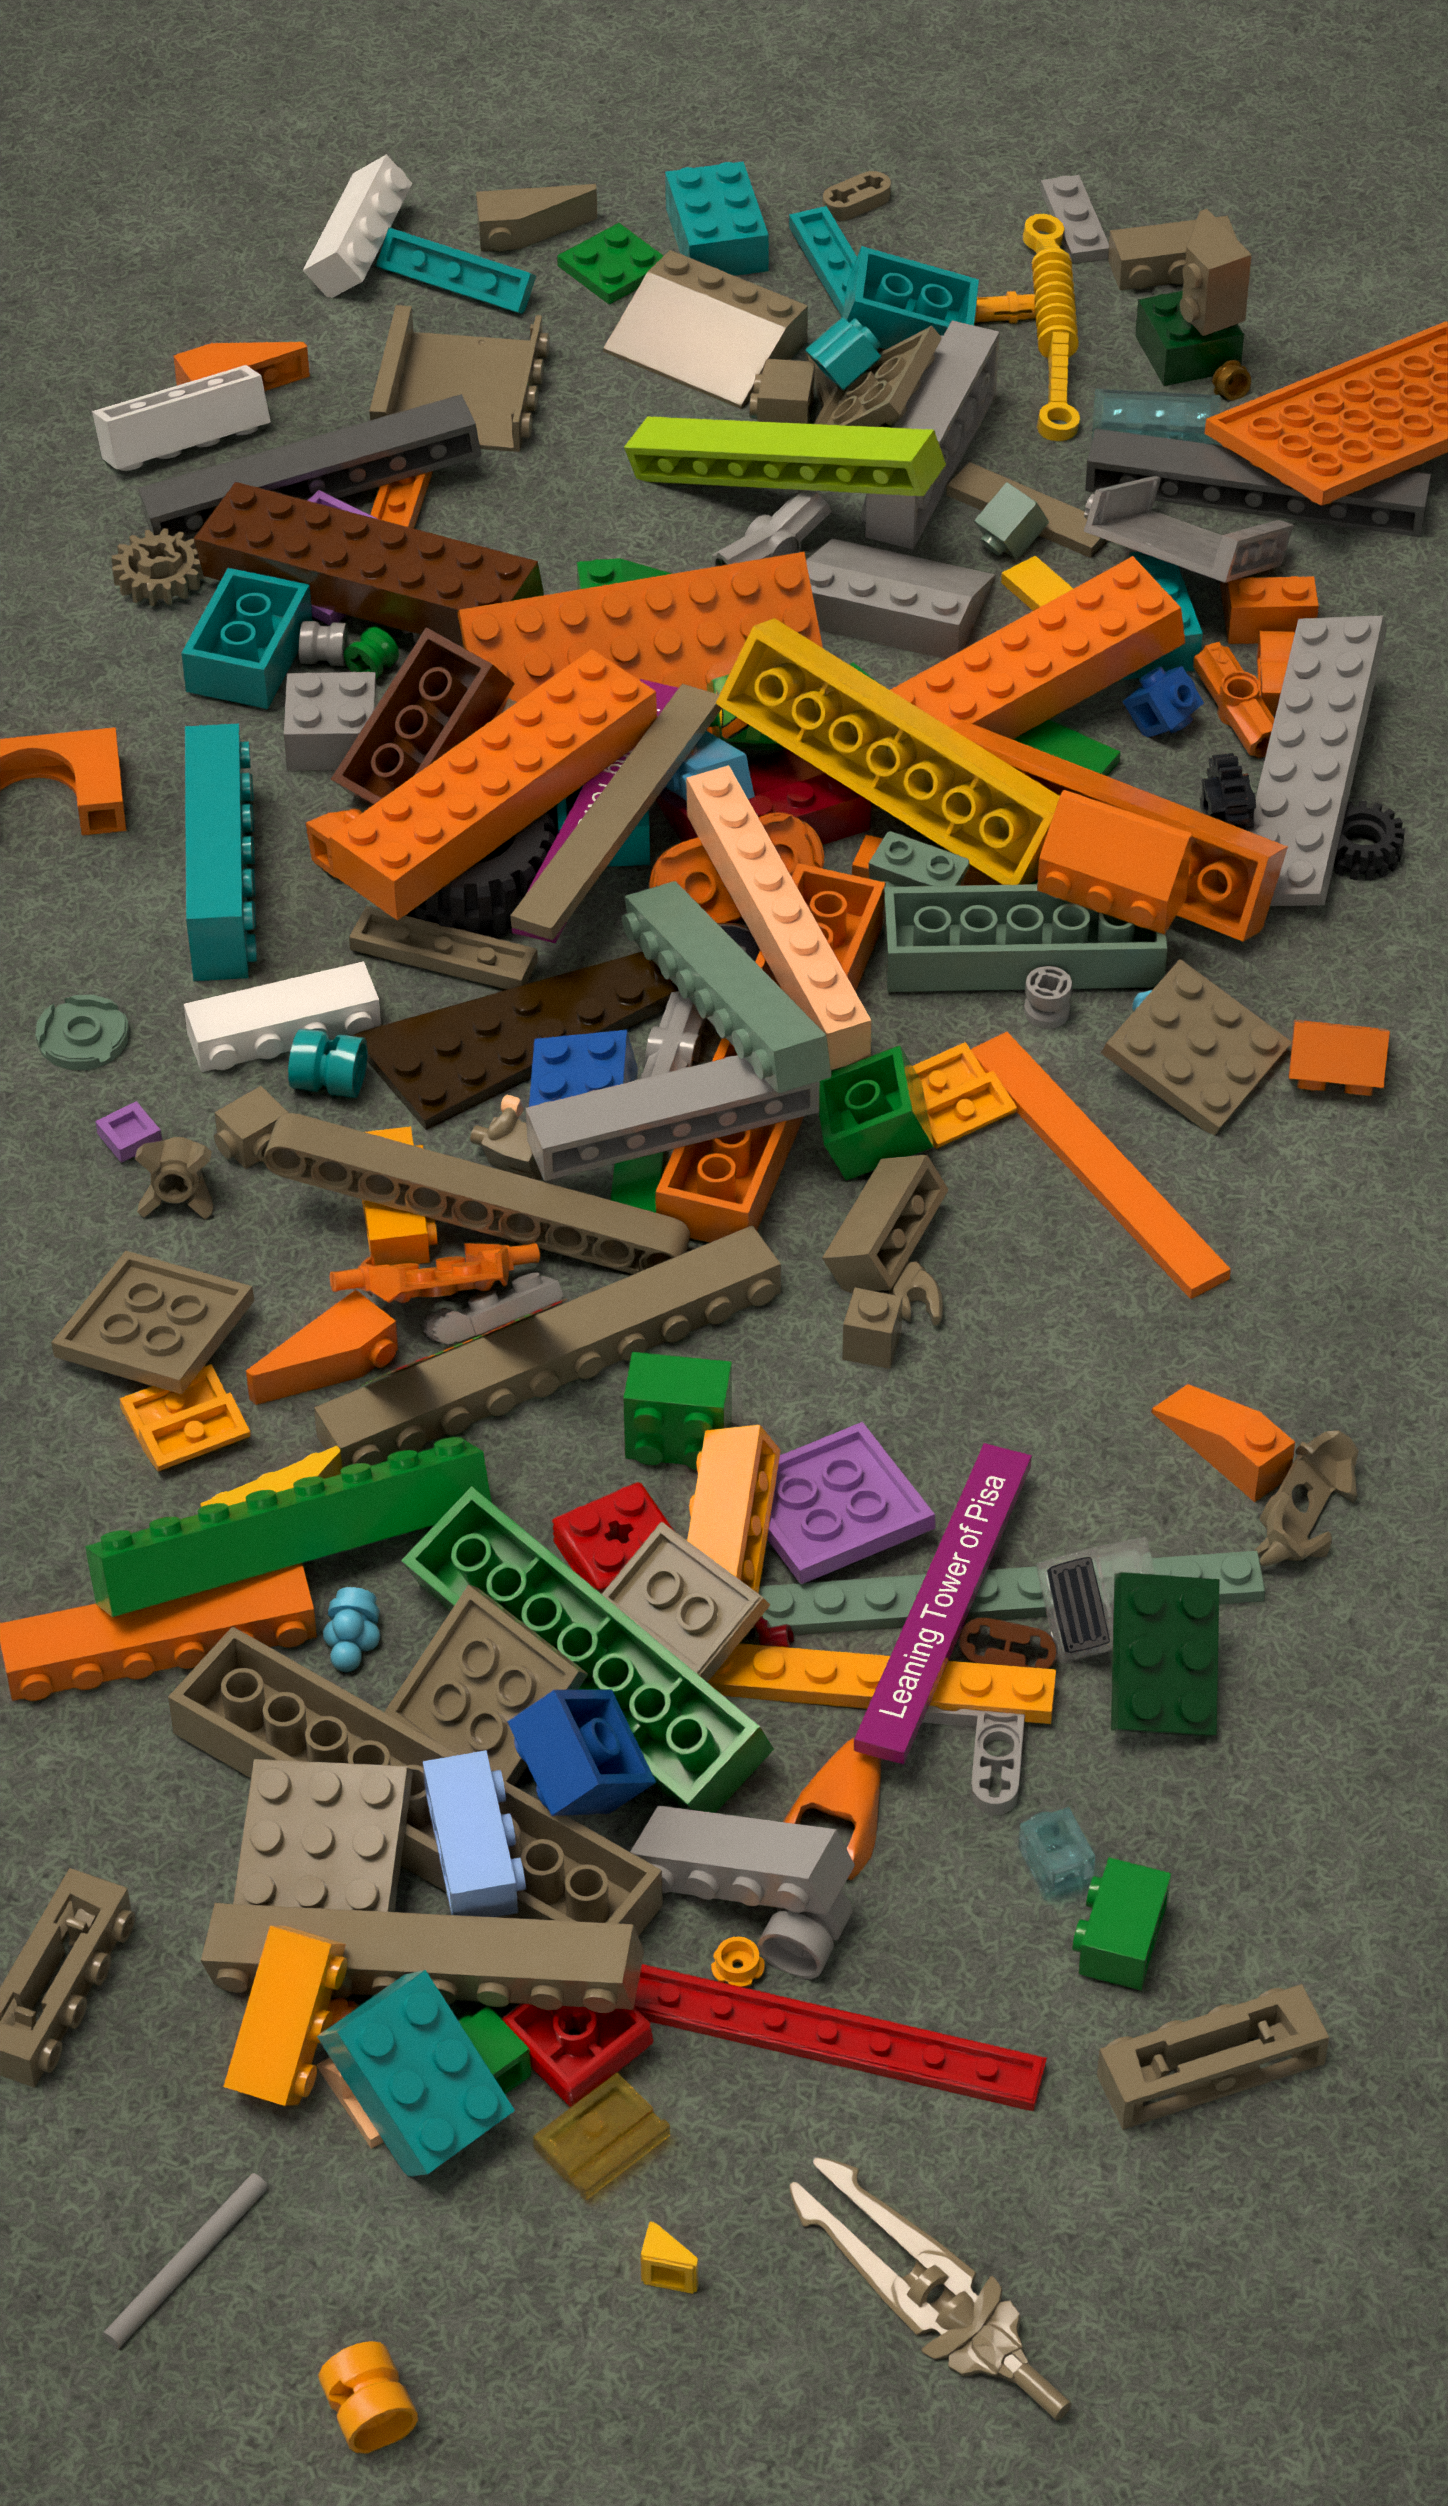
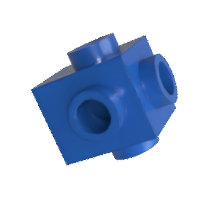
(1163, 701)

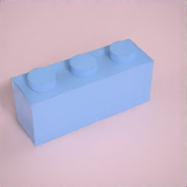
(473, 1835)

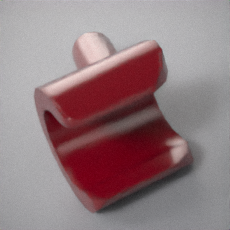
(774, 1636)

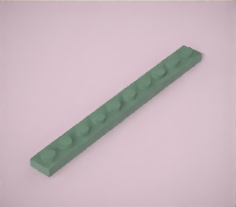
(1002, 1594)

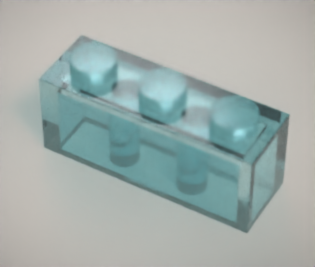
(1155, 413)

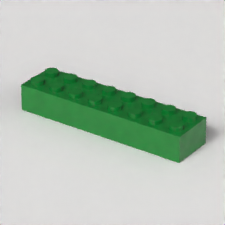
(685, 1728)

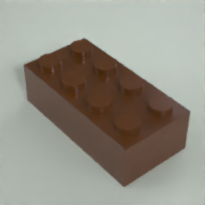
(425, 712)

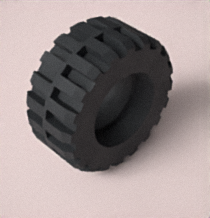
(492, 890)

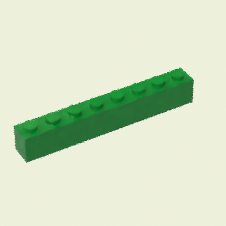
(283, 1526)

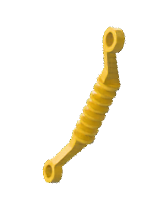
(1054, 321)

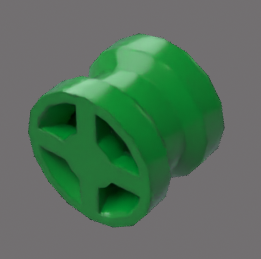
(372, 653)

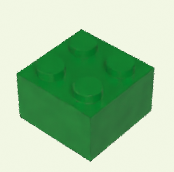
(873, 1112)
(672, 1405)

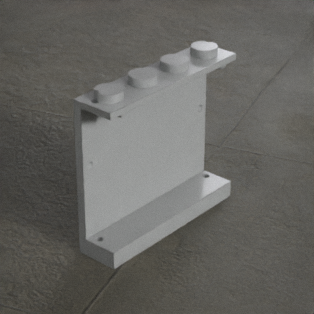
(1126, 518)

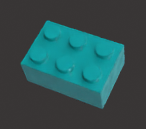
(718, 217)
(906, 296)
(246, 638)
(416, 2073)

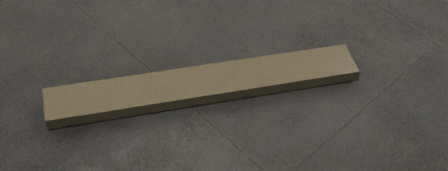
(616, 812)

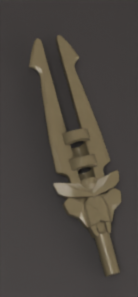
(974, 2330)

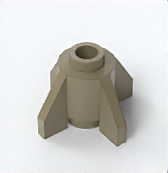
(178, 1168)

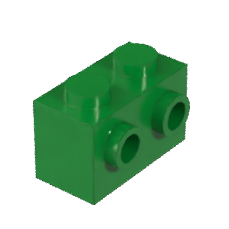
(1123, 1923)

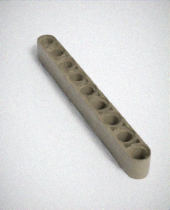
(472, 1195)

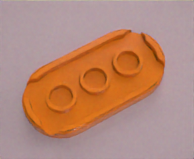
(696, 874)

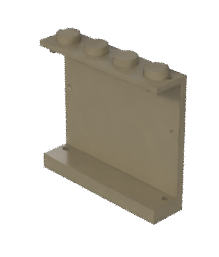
(489, 373)

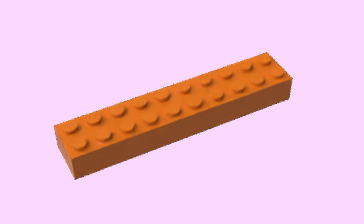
(730, 1179)

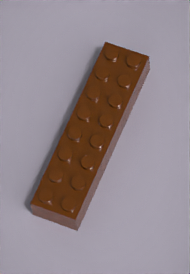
(361, 562)

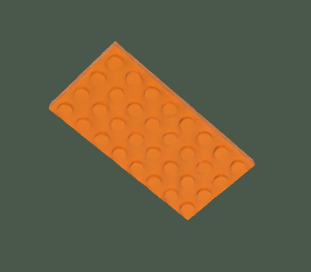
(1348, 421)
(654, 627)

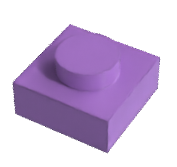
(127, 1131)

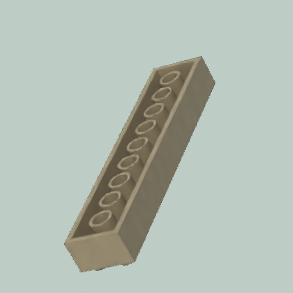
(262, 1705)

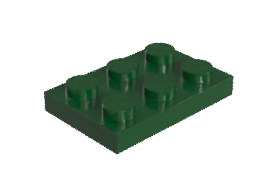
(1165, 1654)

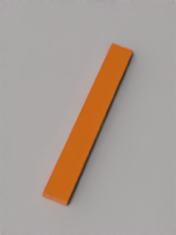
(1103, 1168)

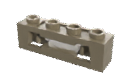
(96, 1918)
(1212, 2055)

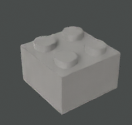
(325, 716)

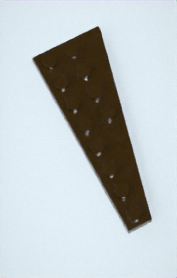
(486, 1045)

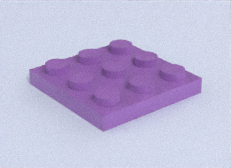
(841, 1504)

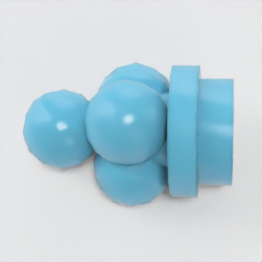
(351, 1627)

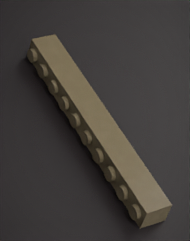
(550, 1349)

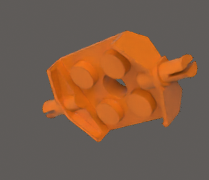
(404, 1281)

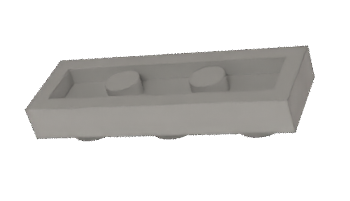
(1070, 203)

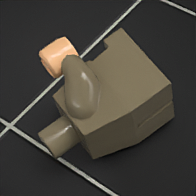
(507, 1142)

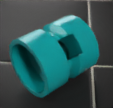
(328, 1063)

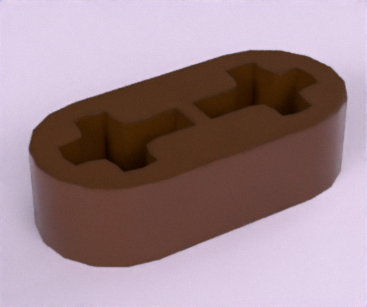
(1011, 1634)

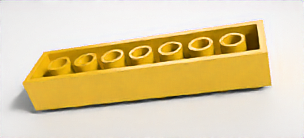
(890, 752)

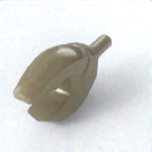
(916, 1285)

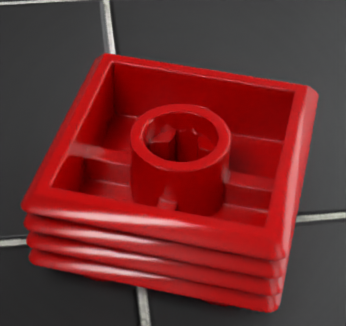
(593, 1533)
(584, 2061)

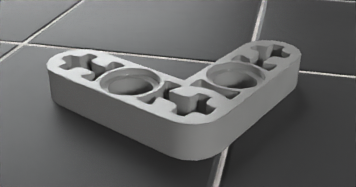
(989, 1727)

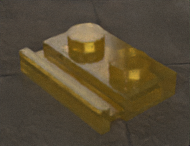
(601, 2136)

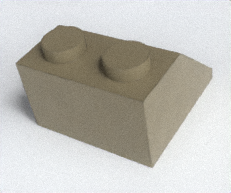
(1214, 277)

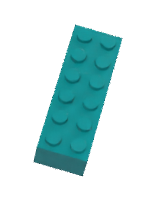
(219, 852)

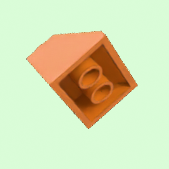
(1115, 862)

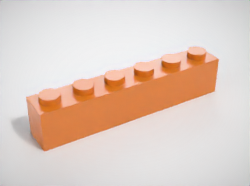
(91, 1647)

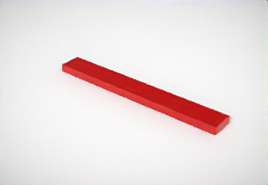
(840, 2037)

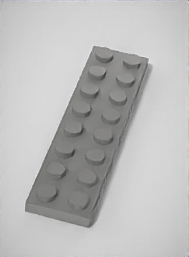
(1316, 749)

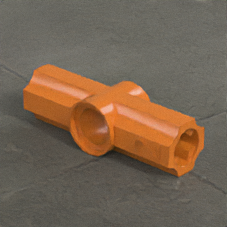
(1236, 697)

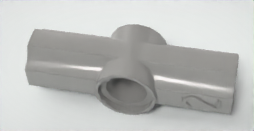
(676, 1040)

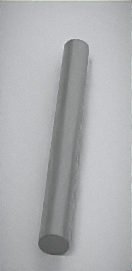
(185, 2261)

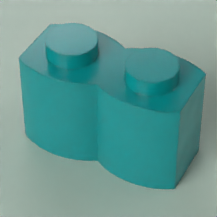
(845, 352)

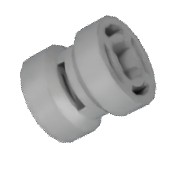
(323, 643)
(1047, 997)

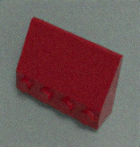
(793, 787)

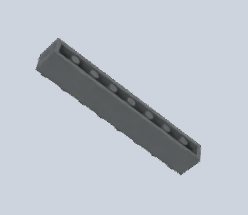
(332, 462)
(1226, 481)

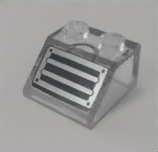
(1081, 1595)

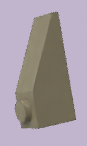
(530, 215)

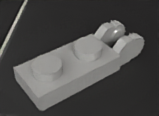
(492, 1309)

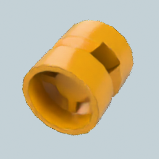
(368, 2398)

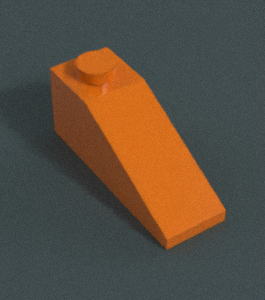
(274, 361)
(328, 1351)
(1231, 1438)

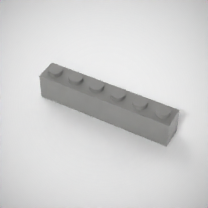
(658, 1115)

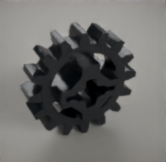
(1228, 792)

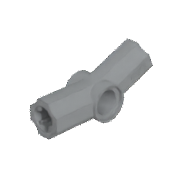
(777, 534)

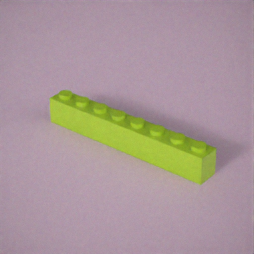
(786, 455)

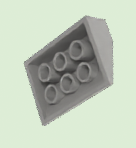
(895, 598)

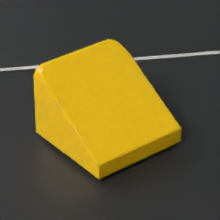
(667, 2262)

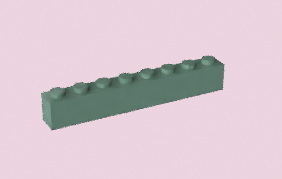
(727, 987)

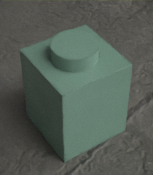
(1010, 522)

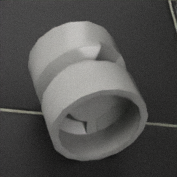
(804, 1940)

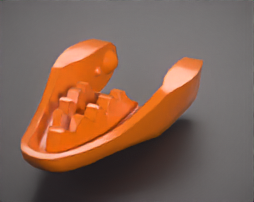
(849, 1790)

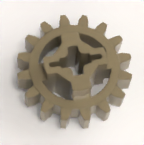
(157, 567)

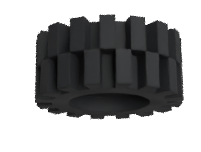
(1374, 857)

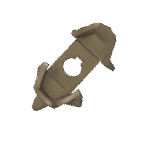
(1322, 1467)

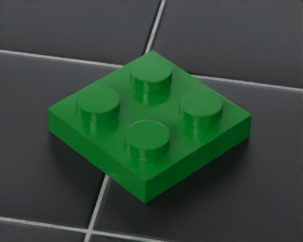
(610, 262)

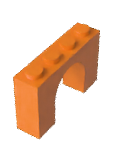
(81, 760)

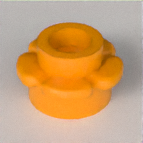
(737, 1950)

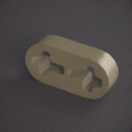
(857, 195)

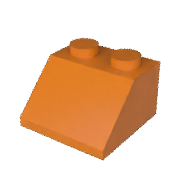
(1266, 605)
(1339, 1056)

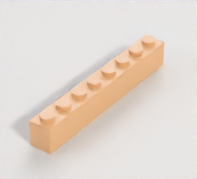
(777, 913)

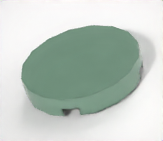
(84, 1044)

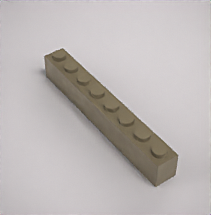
(464, 1955)

